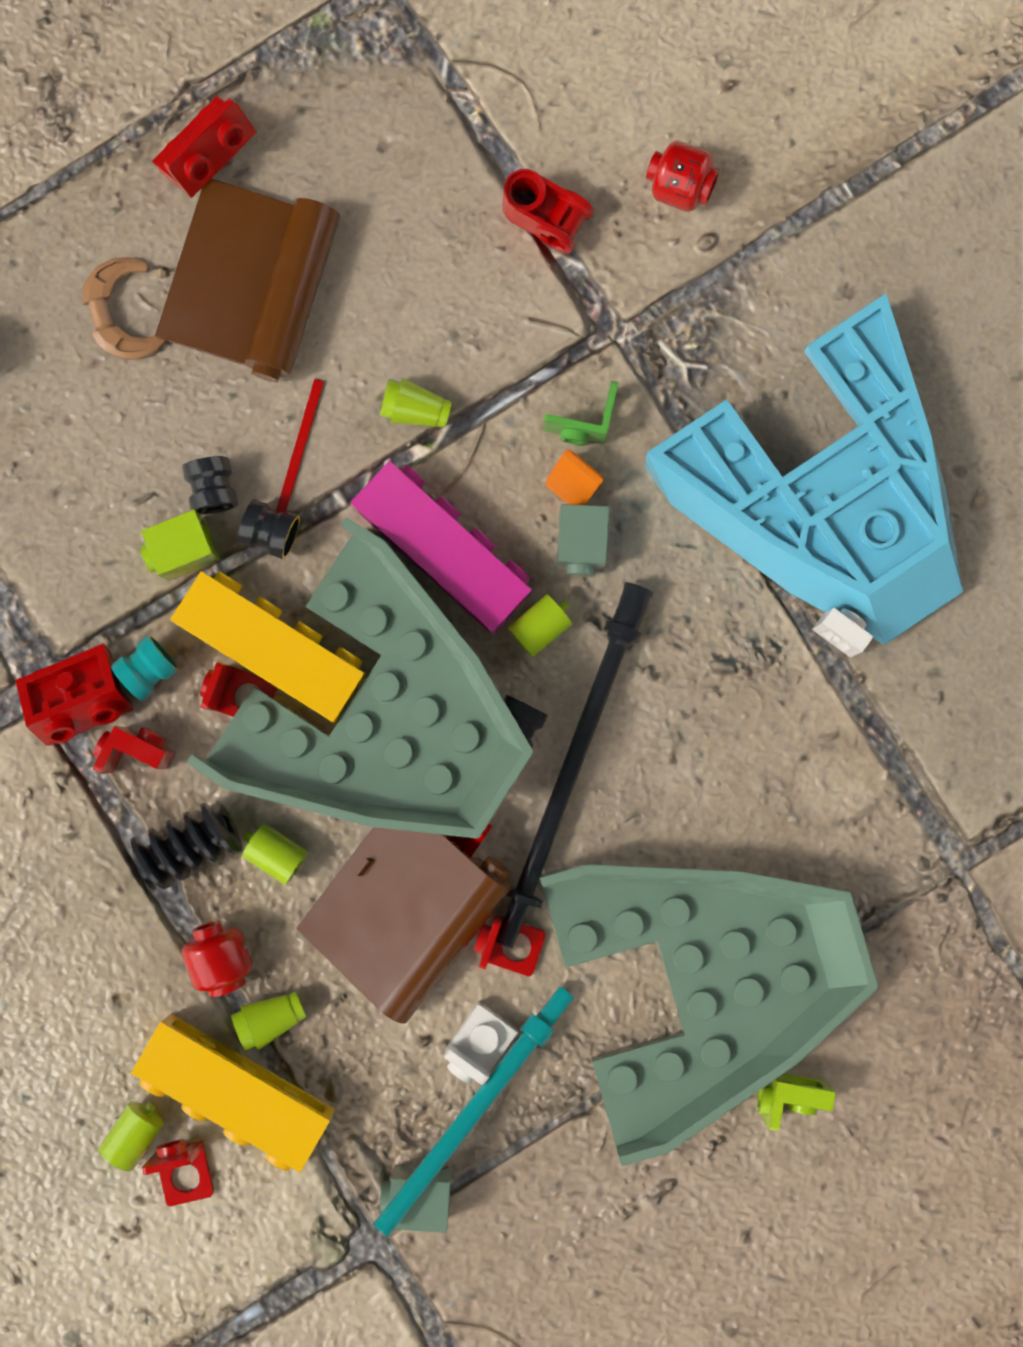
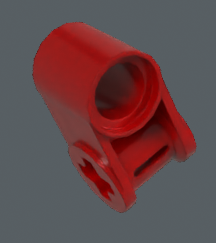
(548, 211)

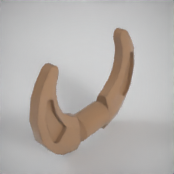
(95, 295)

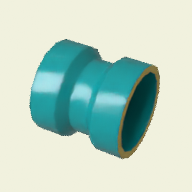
(145, 667)

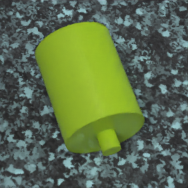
(540, 625)
(274, 853)
(131, 1136)

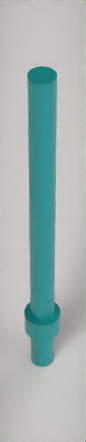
(535, 1032)

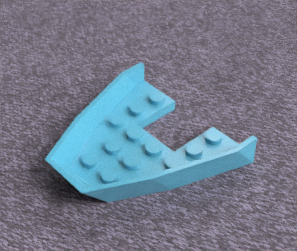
(855, 522)

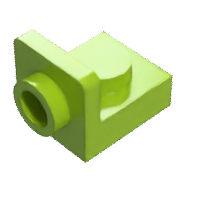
(801, 1094)

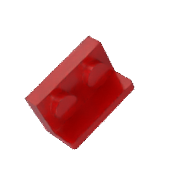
(205, 145)
(72, 696)

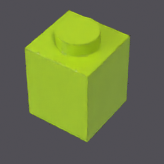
(178, 546)

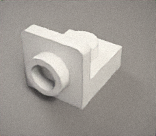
(844, 631)
(478, 1045)

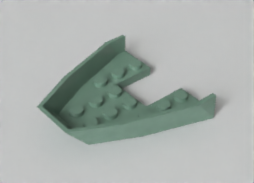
(420, 740)
(753, 974)

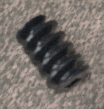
(186, 847)

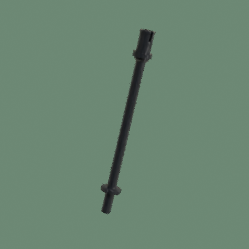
(621, 635)

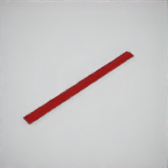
(300, 446)

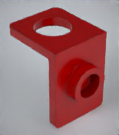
(221, 686)
(493, 953)
(175, 1155)

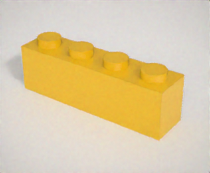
(270, 647)
(233, 1093)

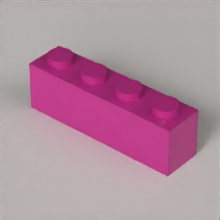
(441, 547)

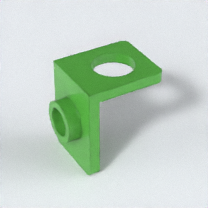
(580, 432)

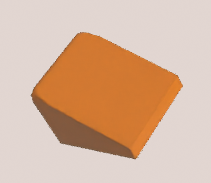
(574, 479)

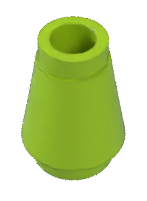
(413, 405)
(267, 1019)

